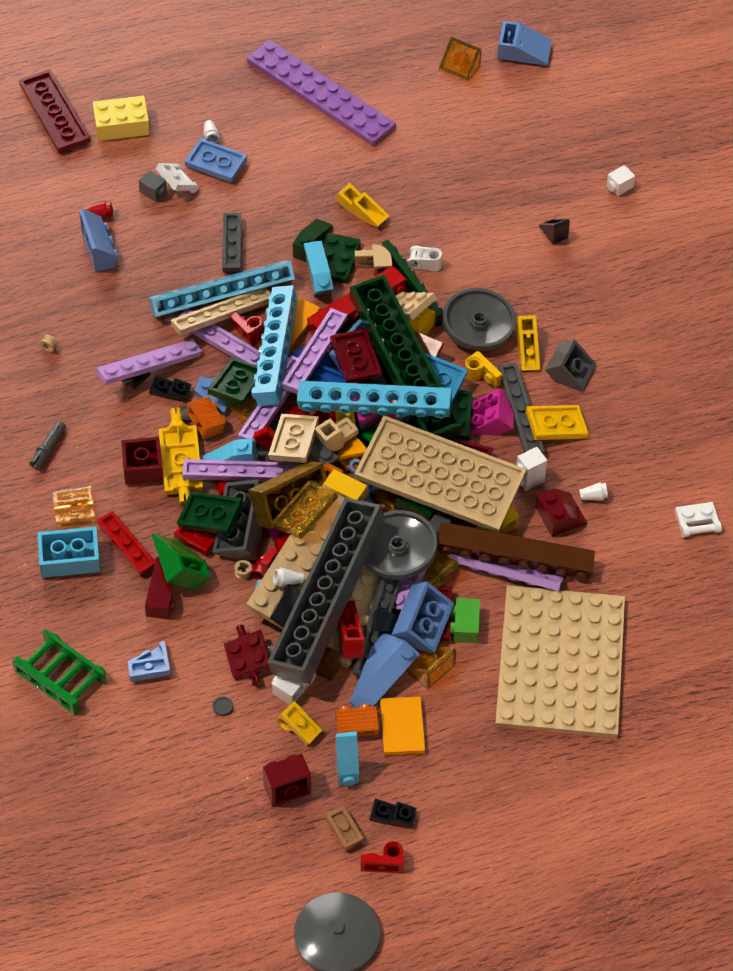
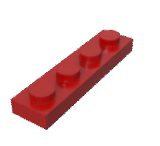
(126, 543)

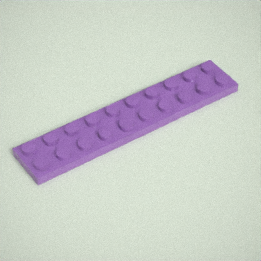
(321, 92)

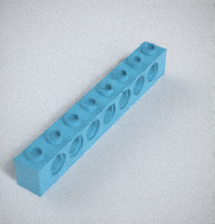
(221, 288)
(275, 346)
(366, 392)

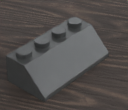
(246, 534)

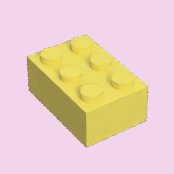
(121, 118)

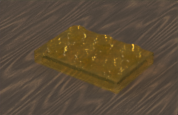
(305, 509)

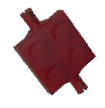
(247, 655)

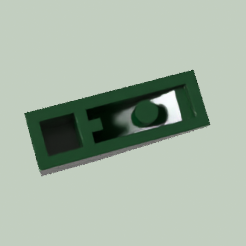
(313, 232)

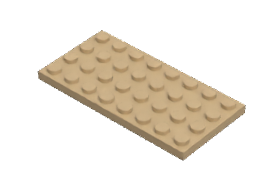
(440, 474)

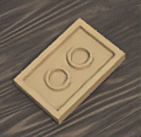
(415, 303)
(293, 438)

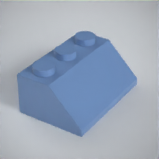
(97, 241)
(423, 617)

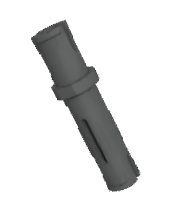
(44, 449)

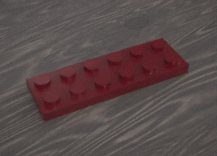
(54, 111)

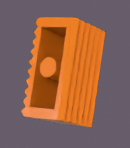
(206, 417)
(359, 720)

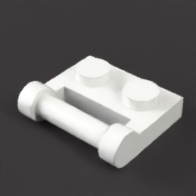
(176, 177)
(696, 515)

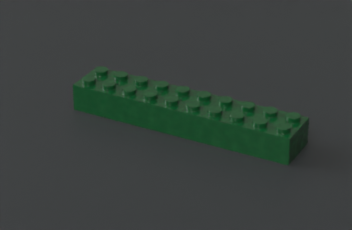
(399, 348)

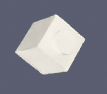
(620, 180)

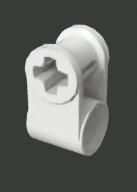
(426, 258)

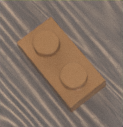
(344, 828)

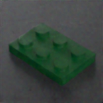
(340, 255)
(234, 382)
(210, 513)

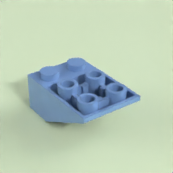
(523, 44)

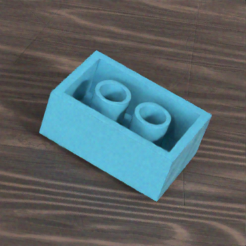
(68, 552)

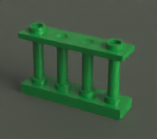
(55, 689)

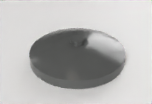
(479, 319)
(403, 546)
(337, 933)

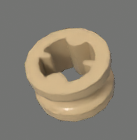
(48, 343)
(243, 564)

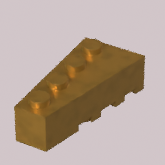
(275, 494)

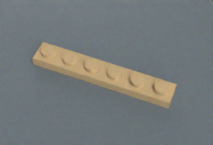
(220, 311)

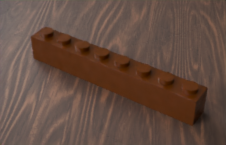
(515, 550)

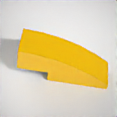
(361, 205)

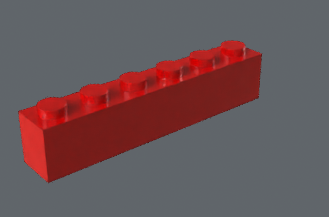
(345, 305)

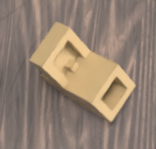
(378, 258)
(334, 435)

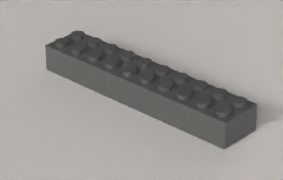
(326, 590)

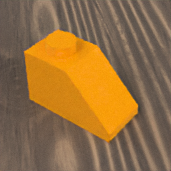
(352, 450)

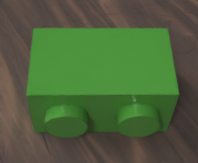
(466, 620)

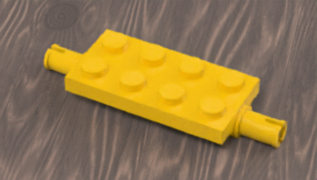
(176, 444)

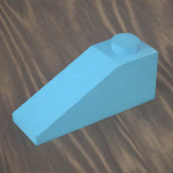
(318, 268)
(235, 451)
(347, 758)

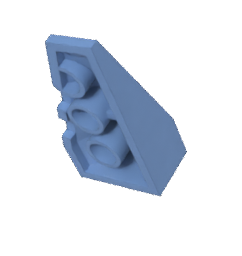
(383, 666)

